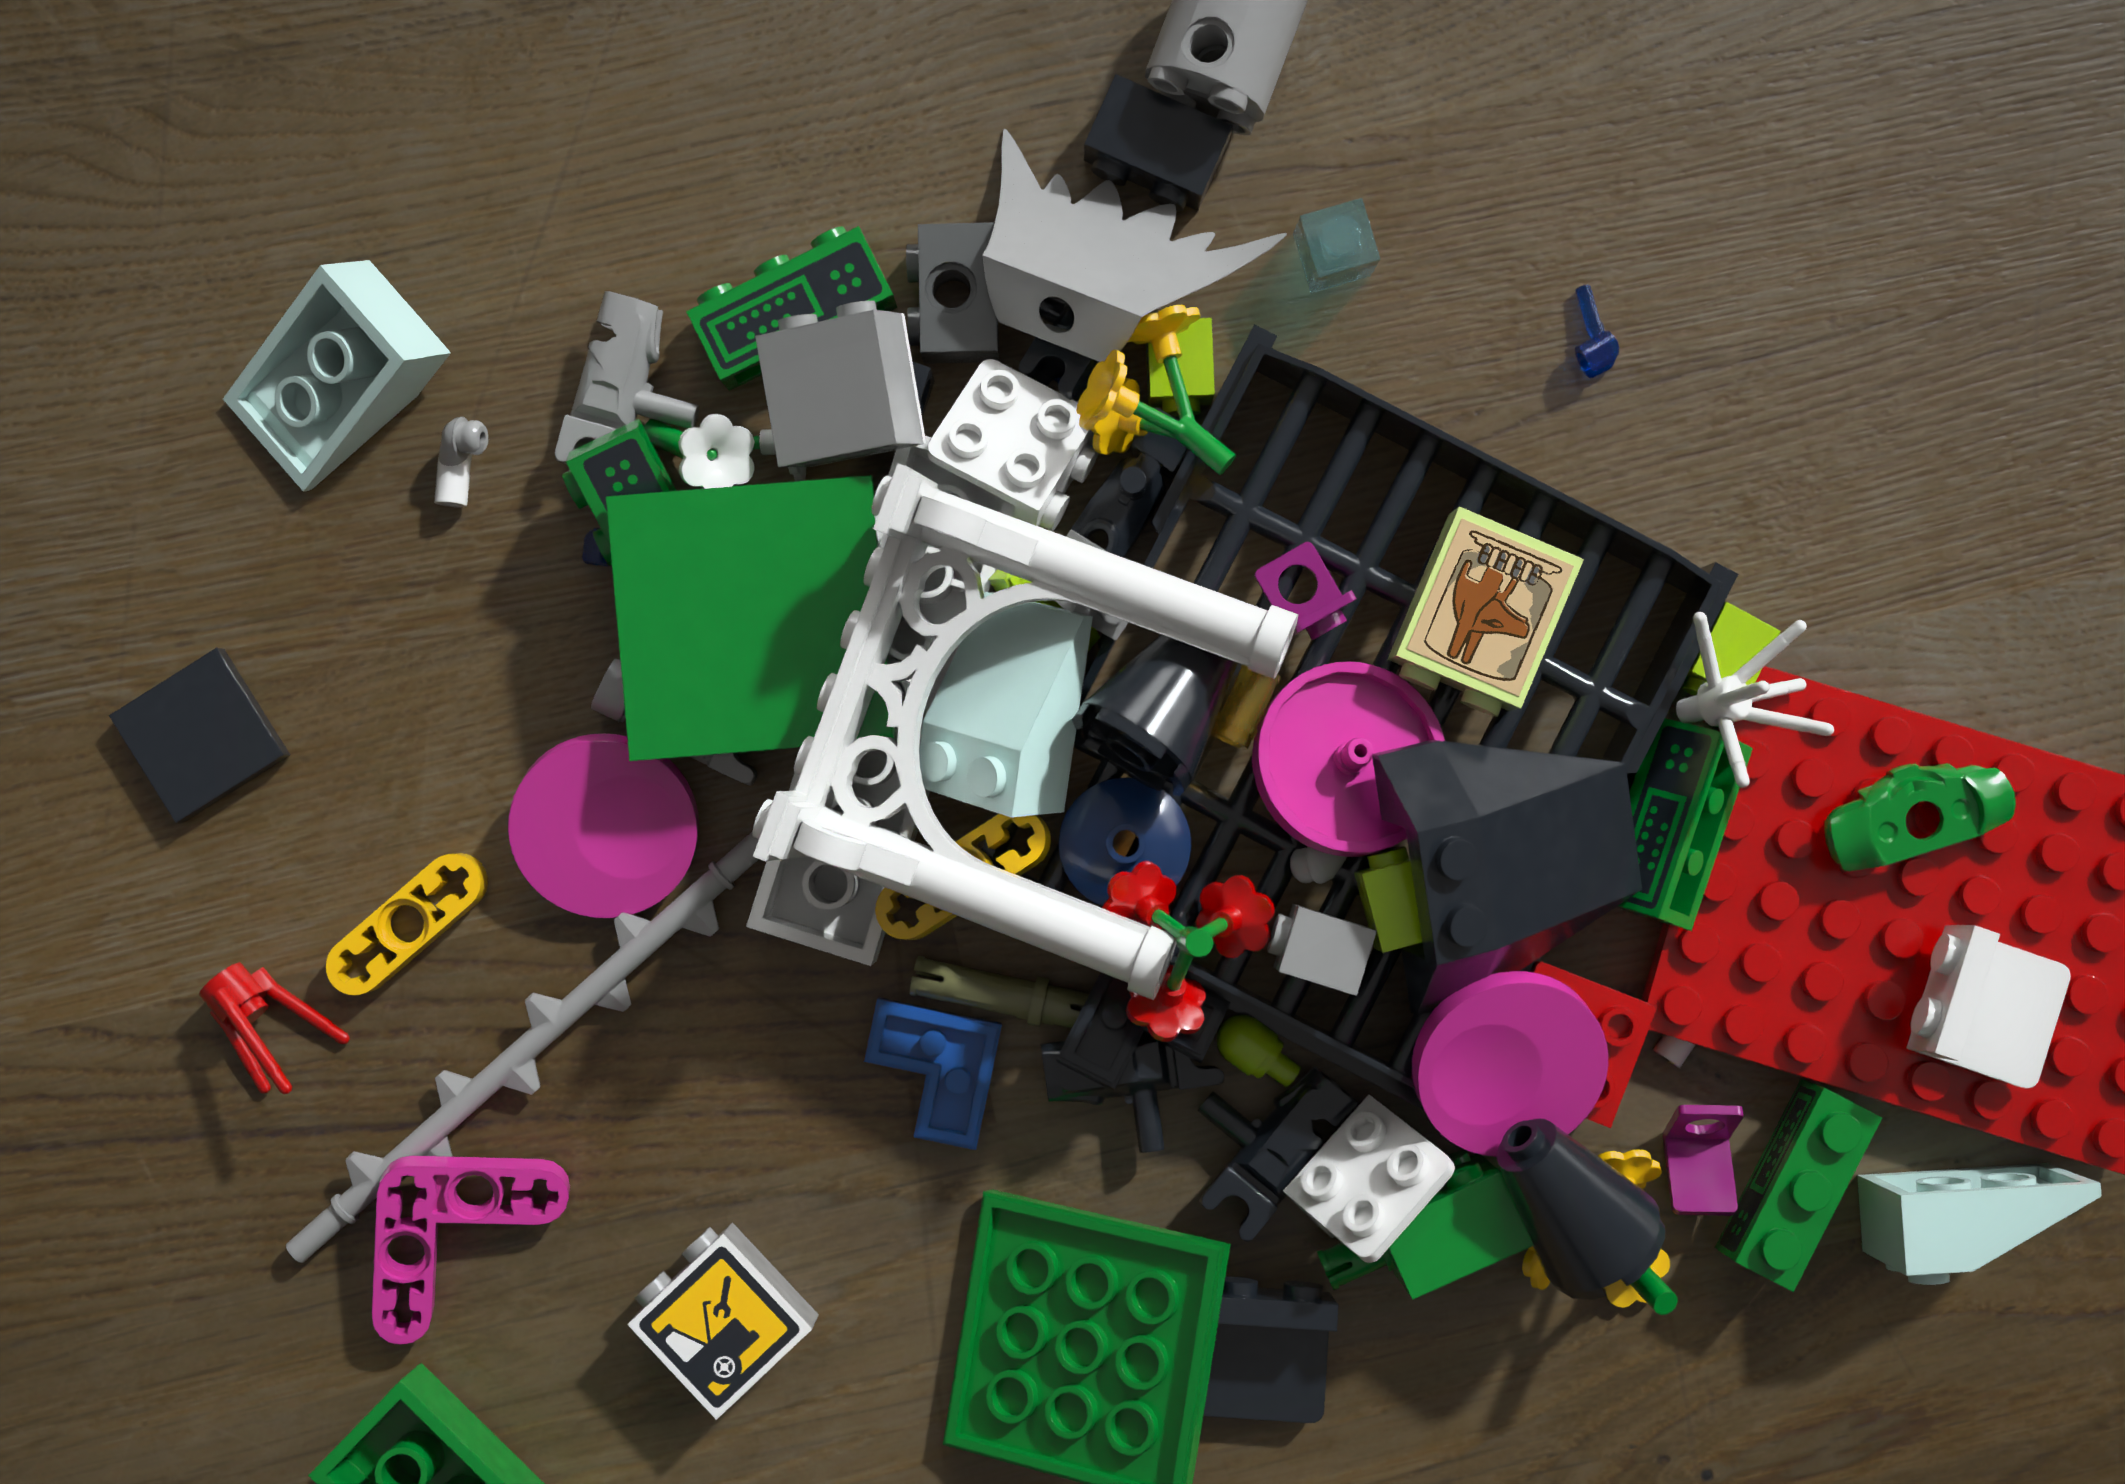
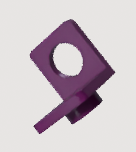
(1324, 609)
(1701, 1160)

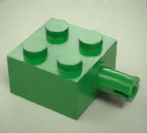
(1455, 1234)

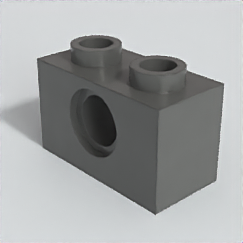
(957, 333)

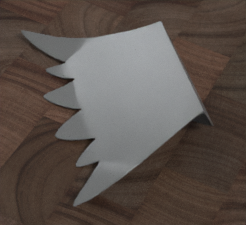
(1092, 259)

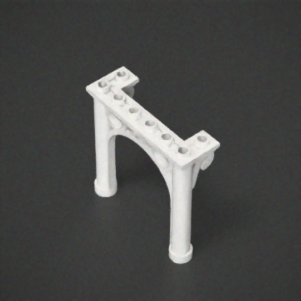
(945, 874)

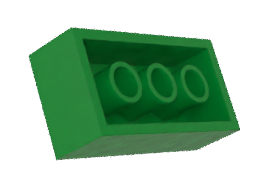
(422, 1438)

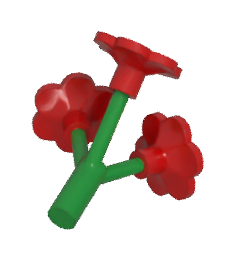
(1230, 917)

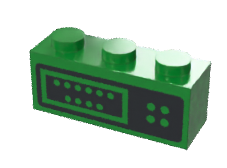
(829, 275)
(614, 466)
(1679, 819)
(1798, 1184)

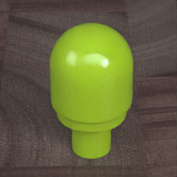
(1255, 1049)

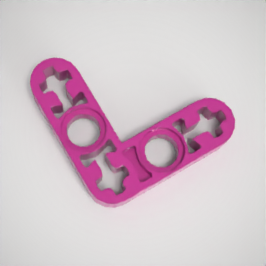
(443, 1205)

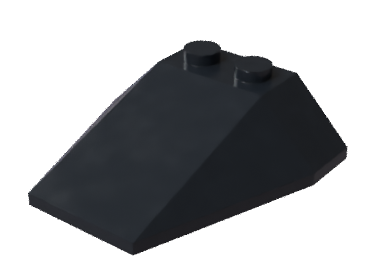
(1503, 855)

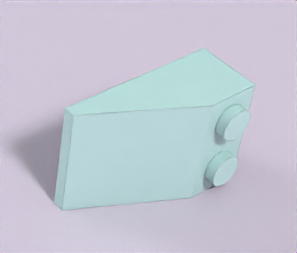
(334, 370)
(1006, 712)
(1962, 1216)

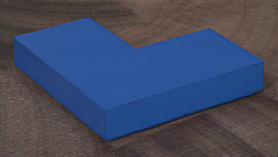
(953, 1053)

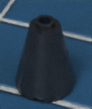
(1158, 712)
(1578, 1210)

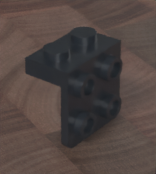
(1271, 1352)

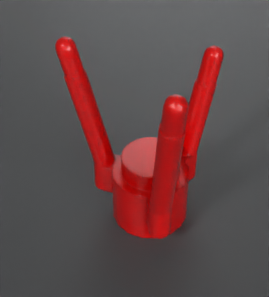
(239, 1001)

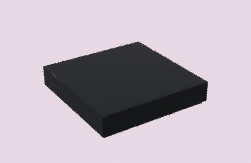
(199, 735)

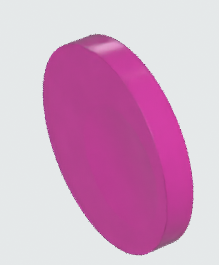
(1318, 752)
(603, 828)
(1508, 1055)

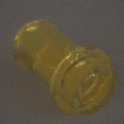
(1244, 708)

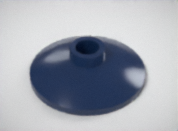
(1114, 807)

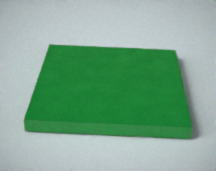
(737, 611)
(1085, 1344)

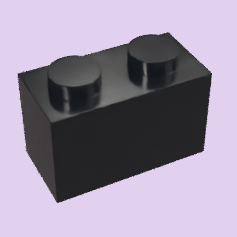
(1156, 144)

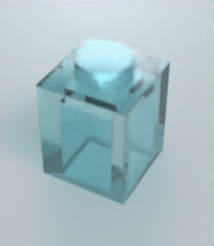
(1336, 245)

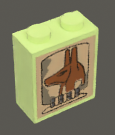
(1484, 612)

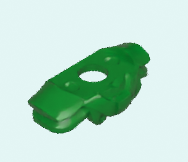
(1874, 827)

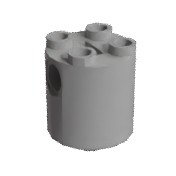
(1224, 56)

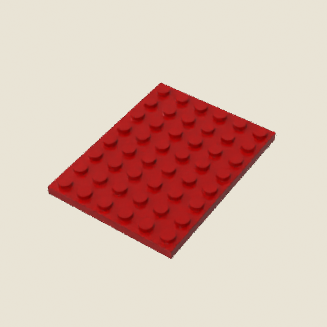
(1829, 963)

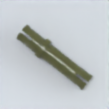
(998, 993)

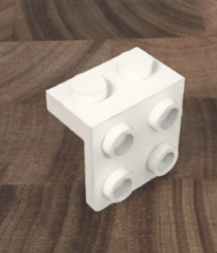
(1015, 442)
(1989, 1006)
(1370, 1180)

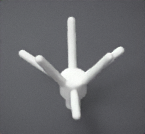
(1730, 699)

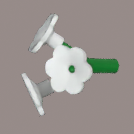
(715, 451)

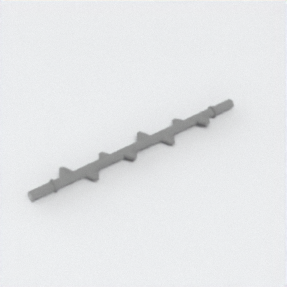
(548, 1020)

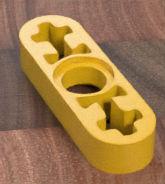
(996, 834)
(382, 966)

